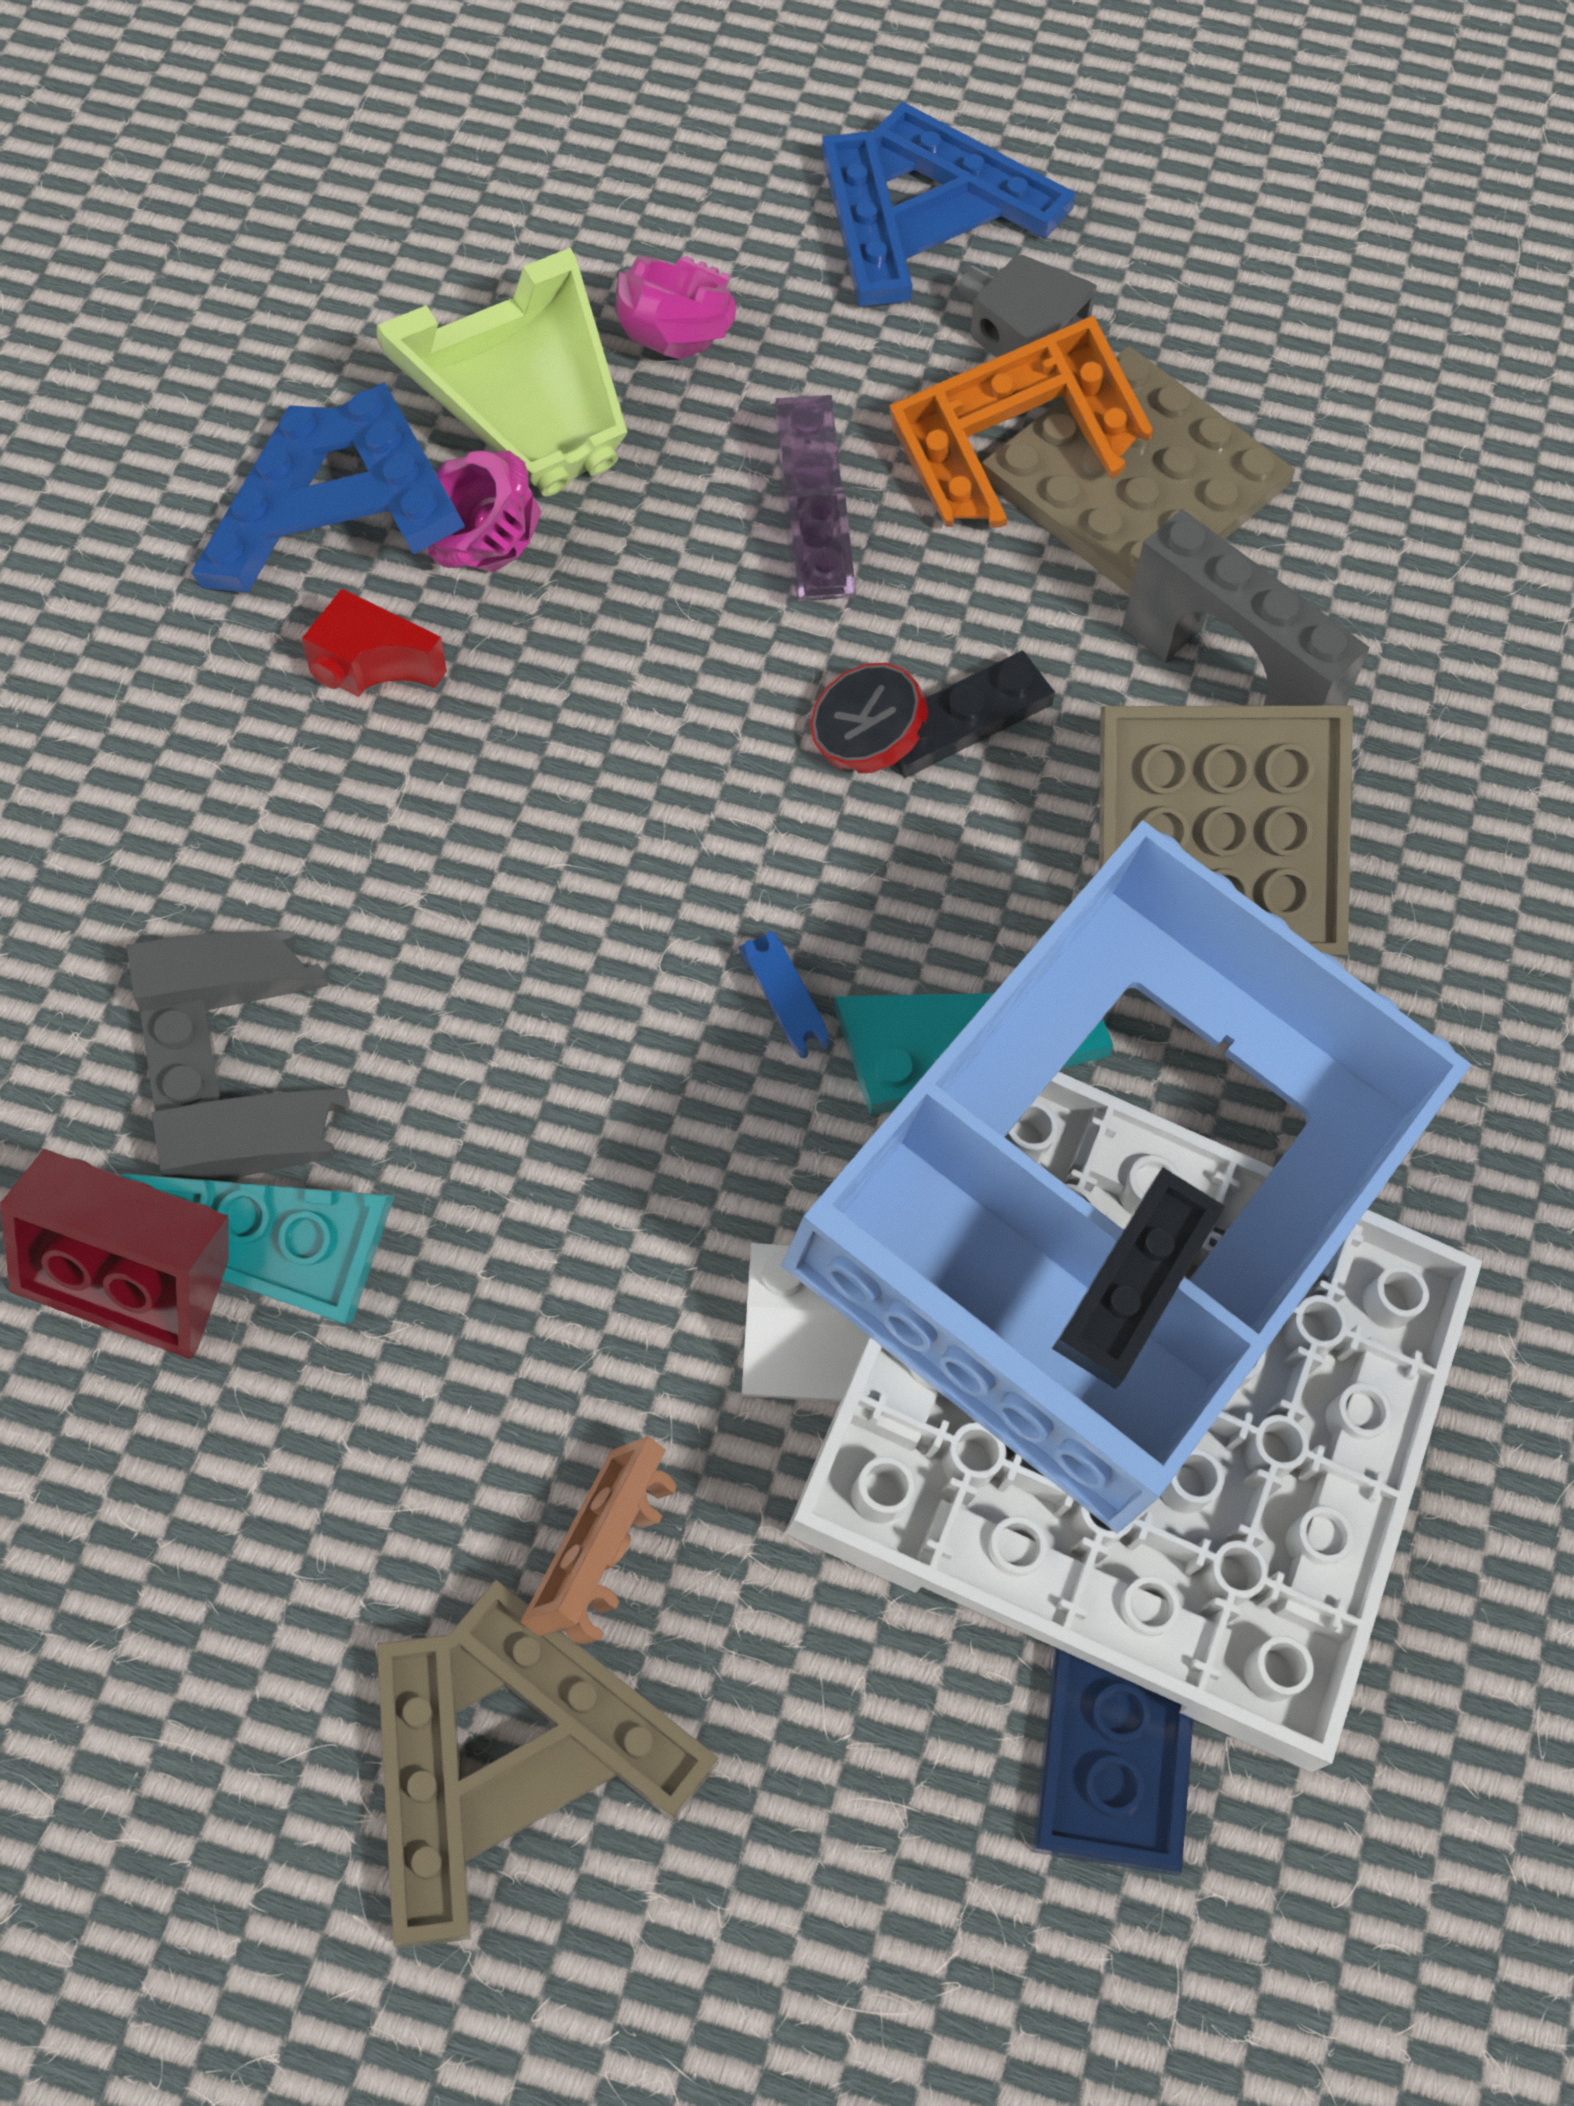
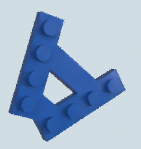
(974, 190)
(282, 502)

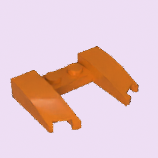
(1064, 364)

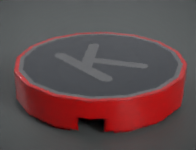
(868, 717)

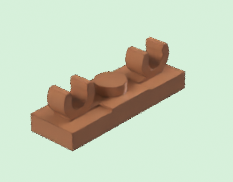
(599, 1541)

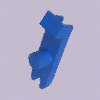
(785, 992)

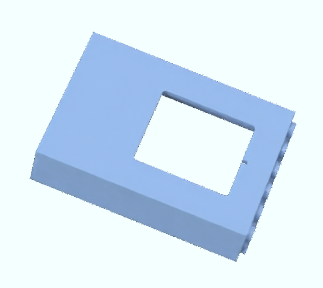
(979, 1255)

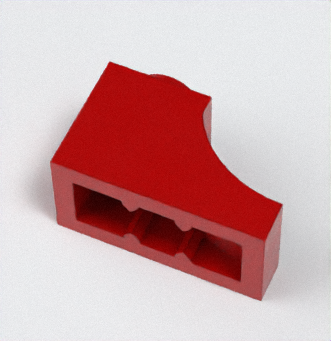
(367, 645)

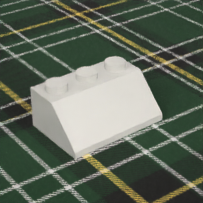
(794, 1337)

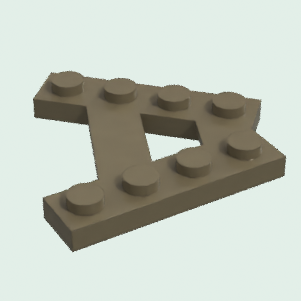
(445, 1821)

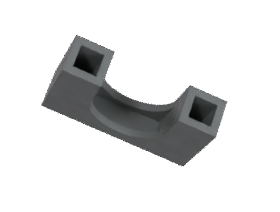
(1196, 573)

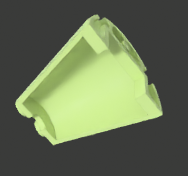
(522, 373)

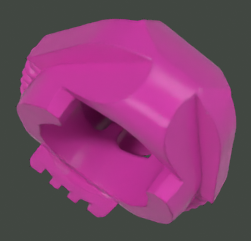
(674, 306)
(494, 506)

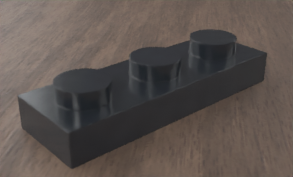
(977, 710)
(1138, 1278)

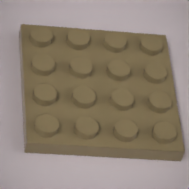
(1188, 464)
(1245, 796)

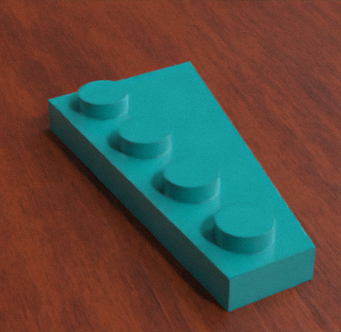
(902, 1036)
(293, 1240)

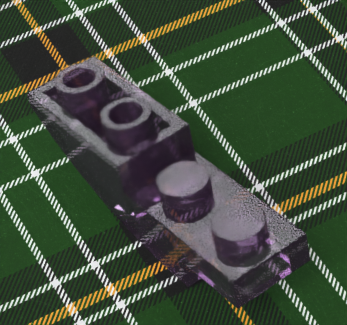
(814, 499)

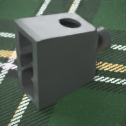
(1023, 303)

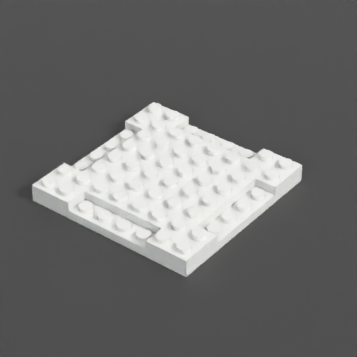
(1272, 1540)

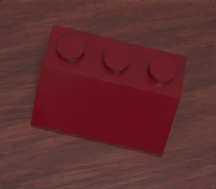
(114, 1251)

